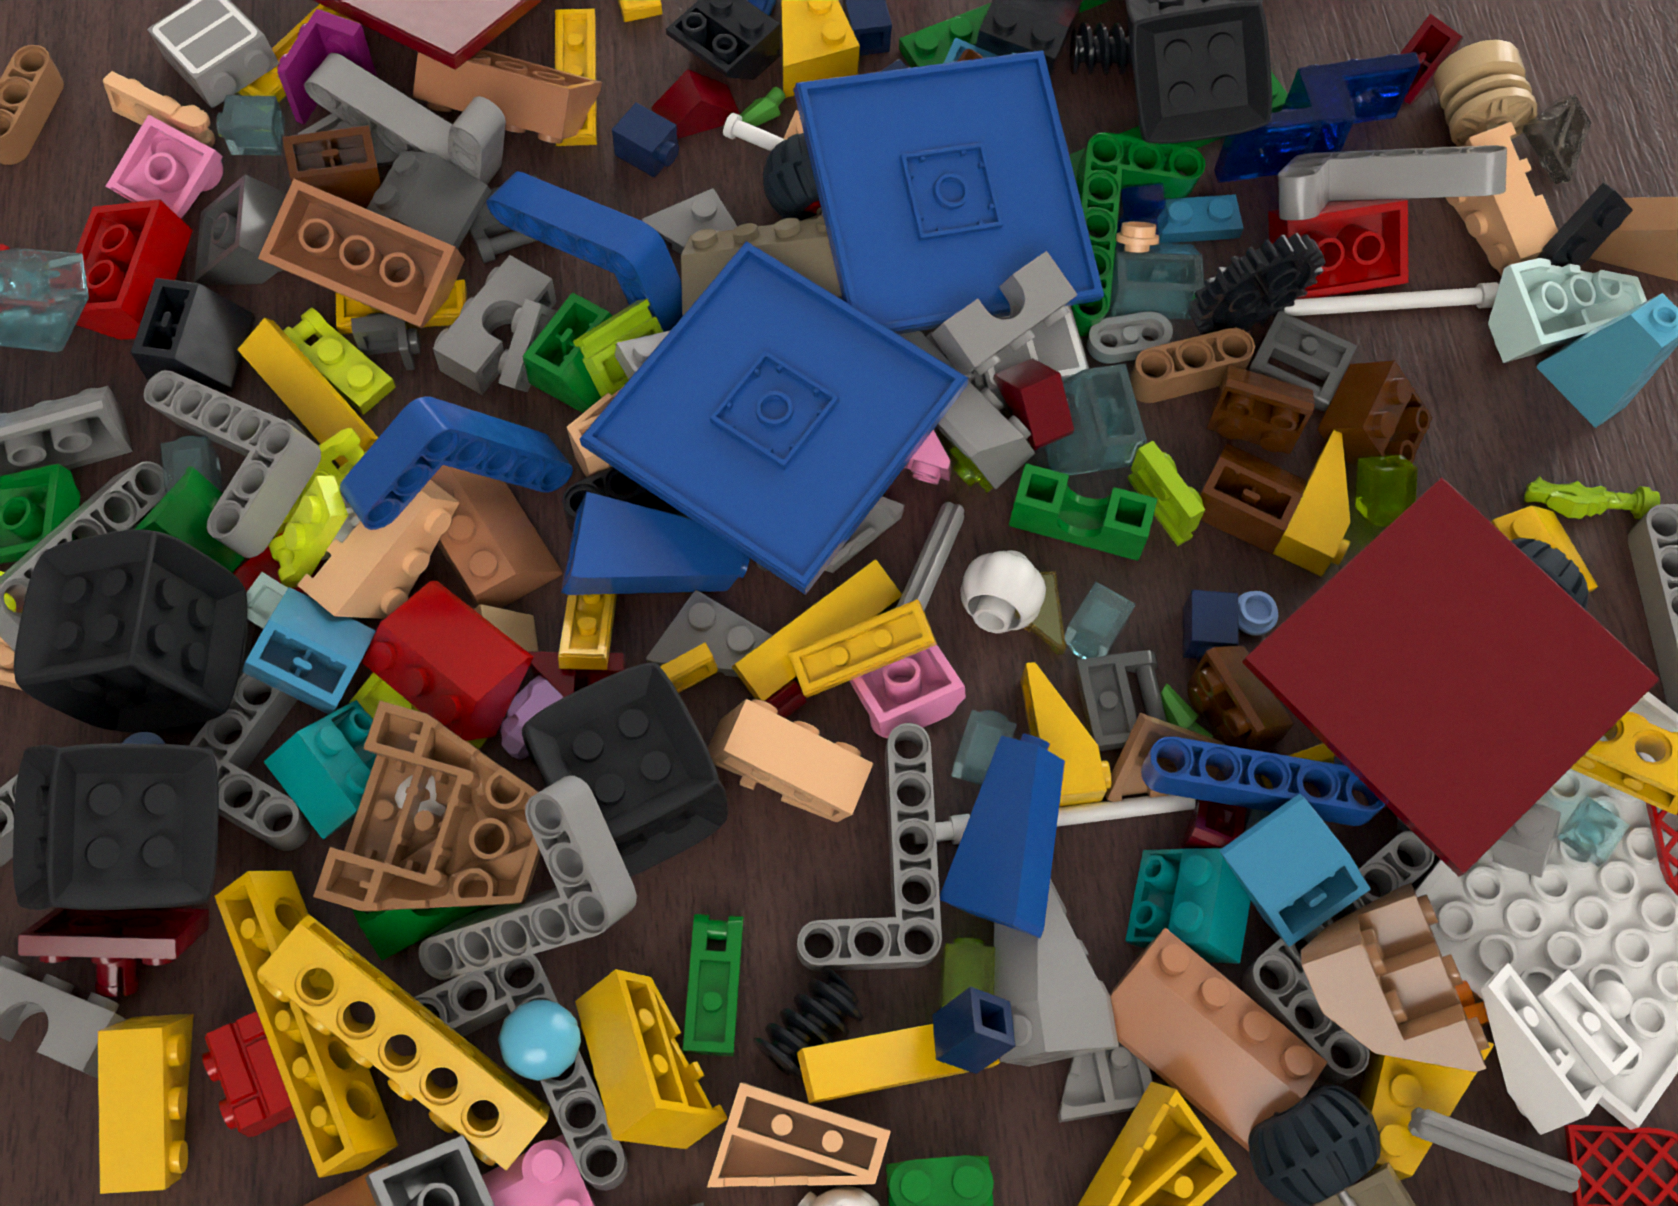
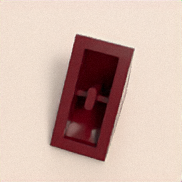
(1433, 45)
(695, 104)
(1037, 400)
(1213, 825)

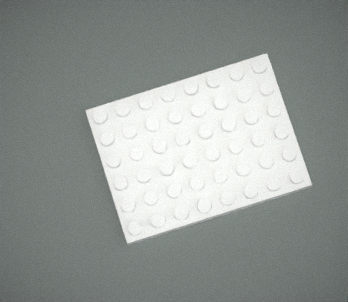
(1582, 918)

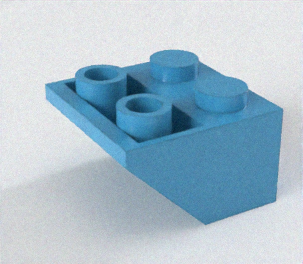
(308, 651)
(1294, 870)

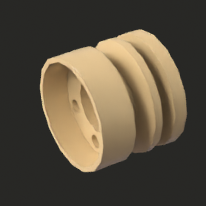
(1484, 89)

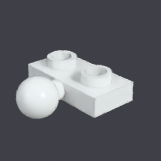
(1591, 1022)

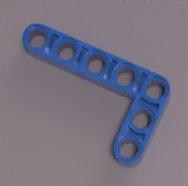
(597, 236)
(446, 434)
(1240, 787)

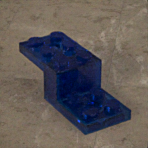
(1319, 114)

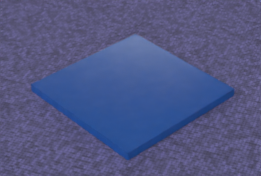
(944, 186)
(775, 415)

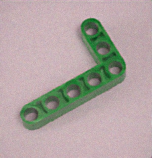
(1108, 180)

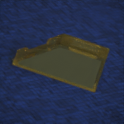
(1049, 621)

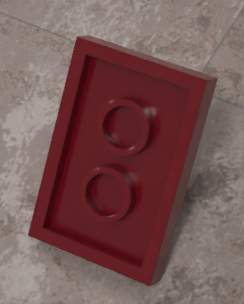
(114, 940)

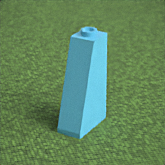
(1614, 360)

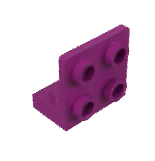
(315, 41)

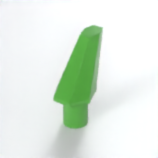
(764, 108)
(1179, 712)

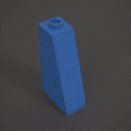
(645, 550)
(1010, 838)

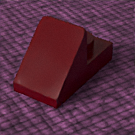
(570, 680)

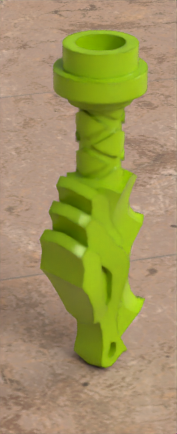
(1576, 500)

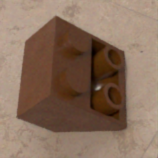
(335, 162)
(1260, 410)
(1376, 413)
(1251, 498)
(1236, 701)

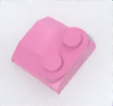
(166, 167)
(910, 691)
(540, 1178)

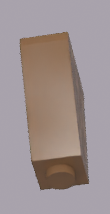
(1645, 238)

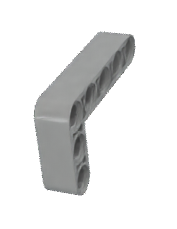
(404, 125)
(1317, 178)
(275, 464)
(88, 520)
(1653, 550)
(233, 759)
(903, 869)
(588, 896)
(1294, 988)
(562, 1095)

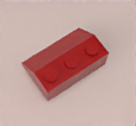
(1359, 241)
(122, 257)
(449, 662)

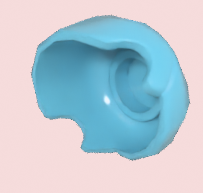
(539, 1039)

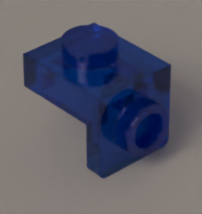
(1144, 204)

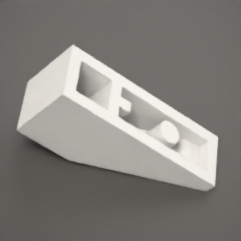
(1536, 1058)

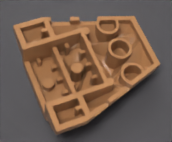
(420, 860)

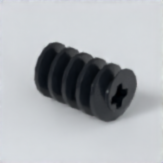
(1100, 48)
(812, 1023)

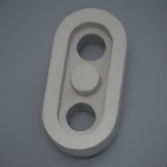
(1127, 335)

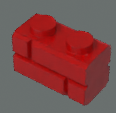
(249, 1076)

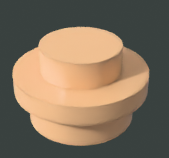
(1137, 236)

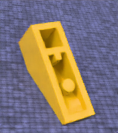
(1322, 515)
(1052, 720)

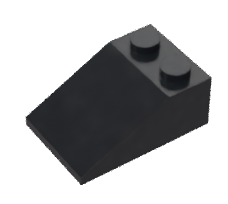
(1028, 27)

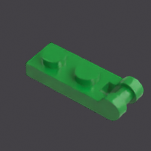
(713, 987)

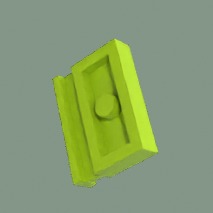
(600, 344)
(1177, 506)

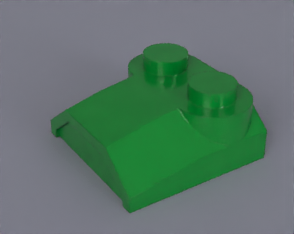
(33, 506)
(185, 516)
(940, 1182)

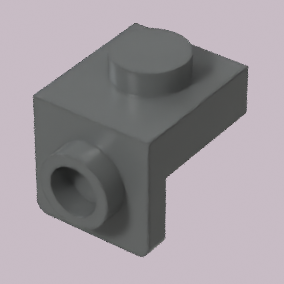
(384, 334)

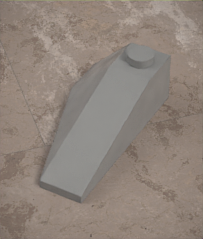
(1052, 992)

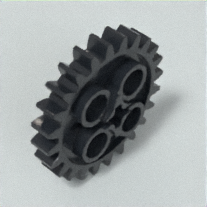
(1257, 284)

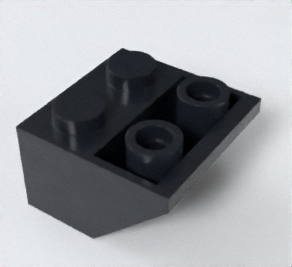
(729, 36)
(192, 334)

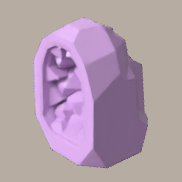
(525, 705)

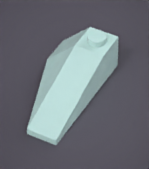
(1553, 305)

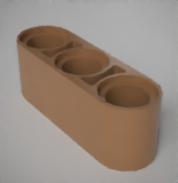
(26, 100)
(1176, 378)

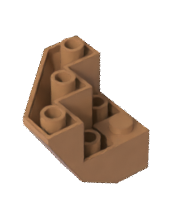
(1391, 986)

